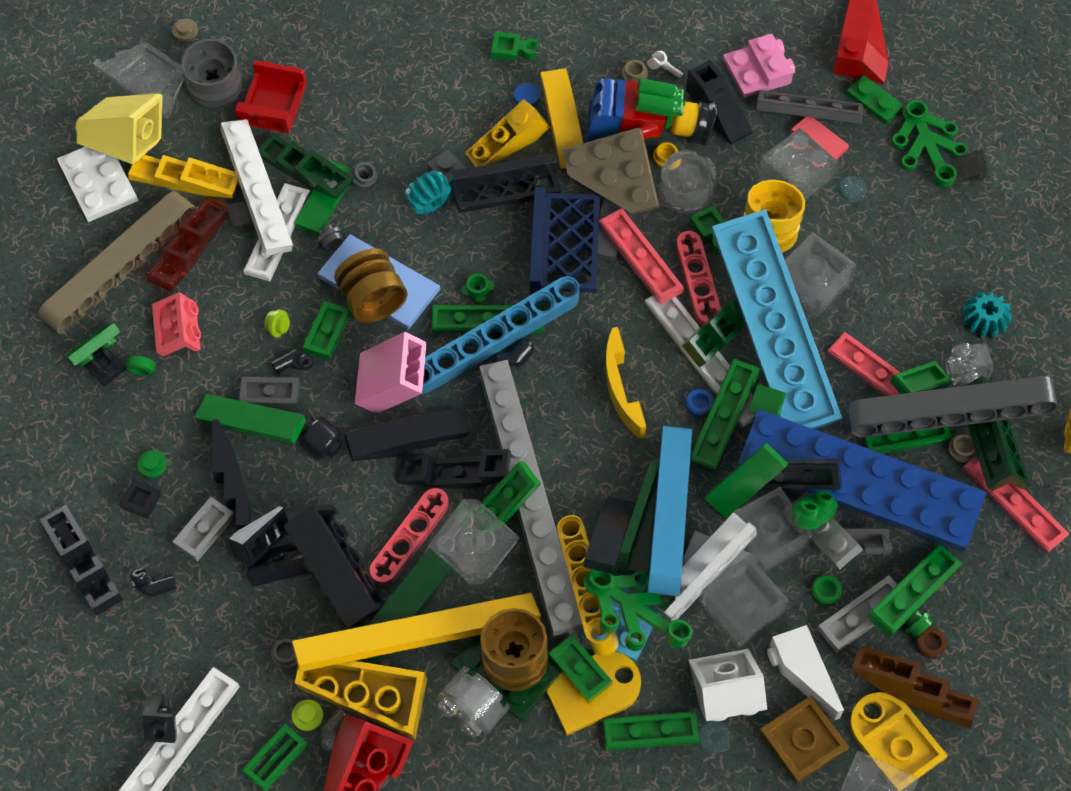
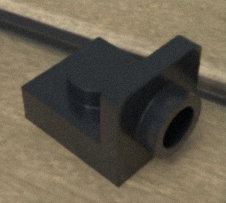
(158, 722)

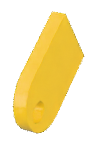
(577, 713)
(895, 736)

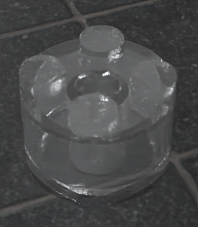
(687, 182)
(472, 703)

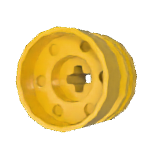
(783, 205)

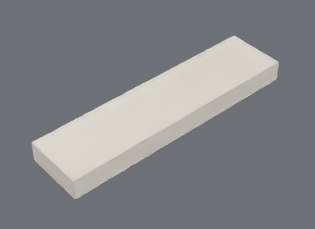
(290, 202)

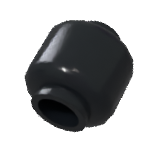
(320, 438)

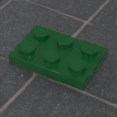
(520, 702)

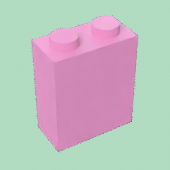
(390, 372)

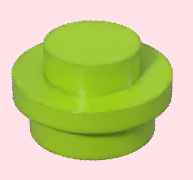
(277, 322)
(307, 715)

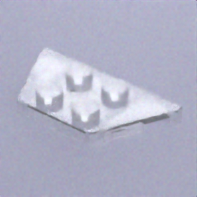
(145, 72)

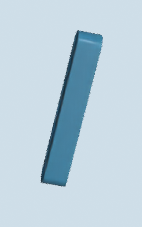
(503, 324)
(670, 512)

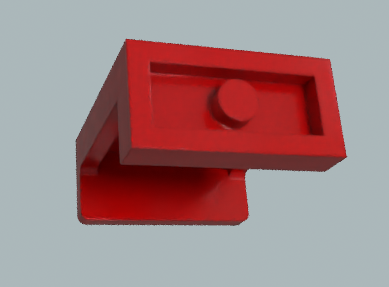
(273, 96)

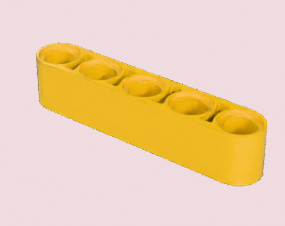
(574, 548)

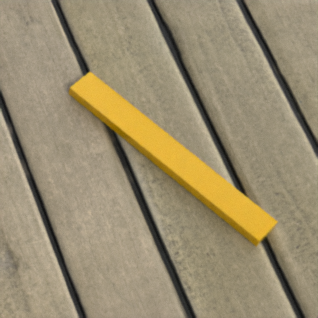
(403, 633)

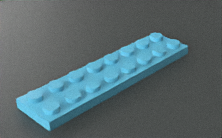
(776, 319)

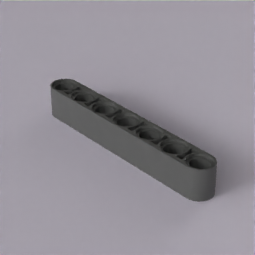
(952, 406)

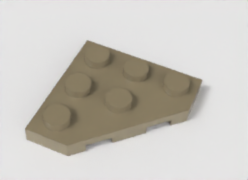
(616, 170)

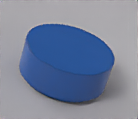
(527, 92)
(699, 402)

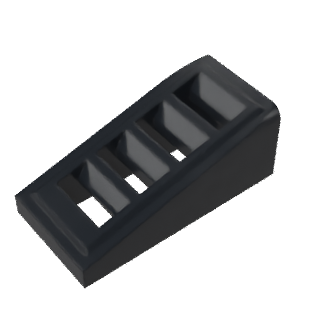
(243, 541)

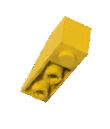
(513, 132)

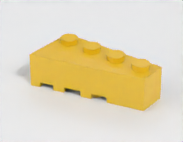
(371, 691)

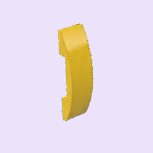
(628, 412)

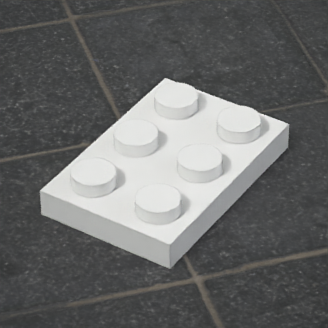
(97, 182)

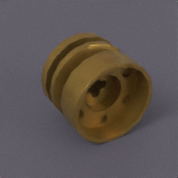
(370, 285)
(519, 634)

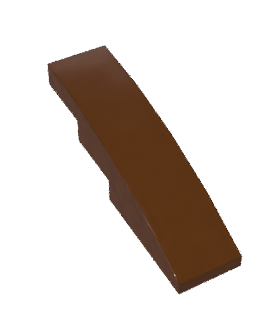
(923, 691)

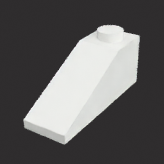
(804, 668)

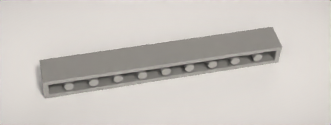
(535, 513)

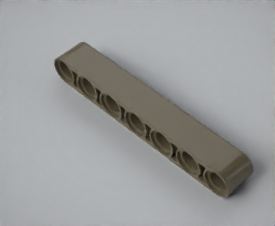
(115, 262)

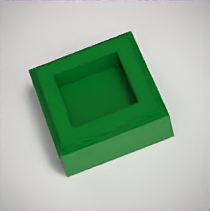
(767, 400)

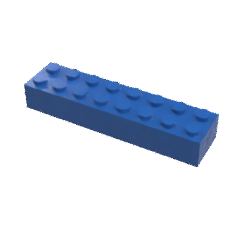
(878, 483)

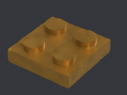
(803, 739)

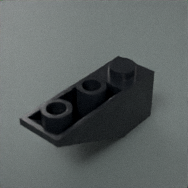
(708, 84)

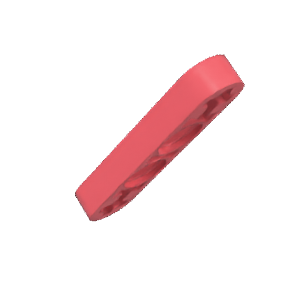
(701, 278)
(406, 535)

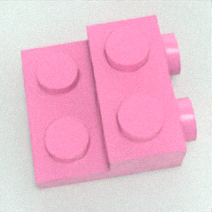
(760, 66)

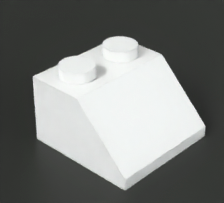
(728, 685)

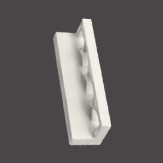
(710, 562)

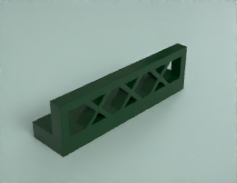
(997, 451)
(636, 547)

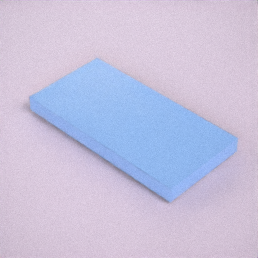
(418, 287)

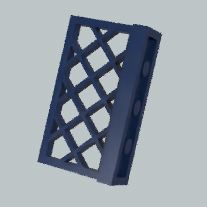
(540, 238)

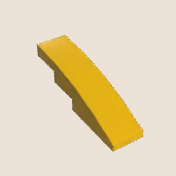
(561, 111)
(188, 176)

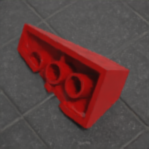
(862, 43)
(365, 756)

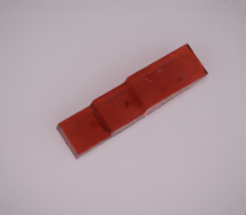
(189, 244)

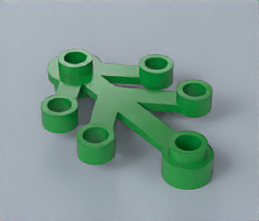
(929, 141)
(634, 606)

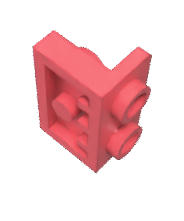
(176, 324)

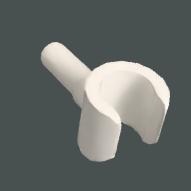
(660, 60)

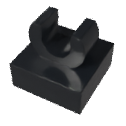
(105, 367)
(140, 499)

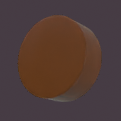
(931, 643)

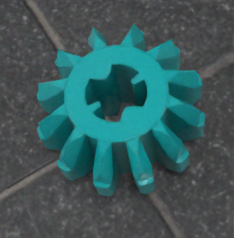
(428, 192)
(977, 310)

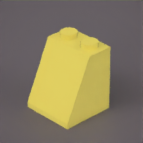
(122, 126)

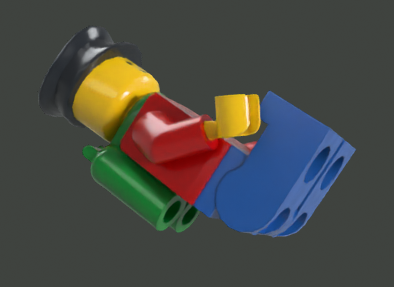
(647, 106)

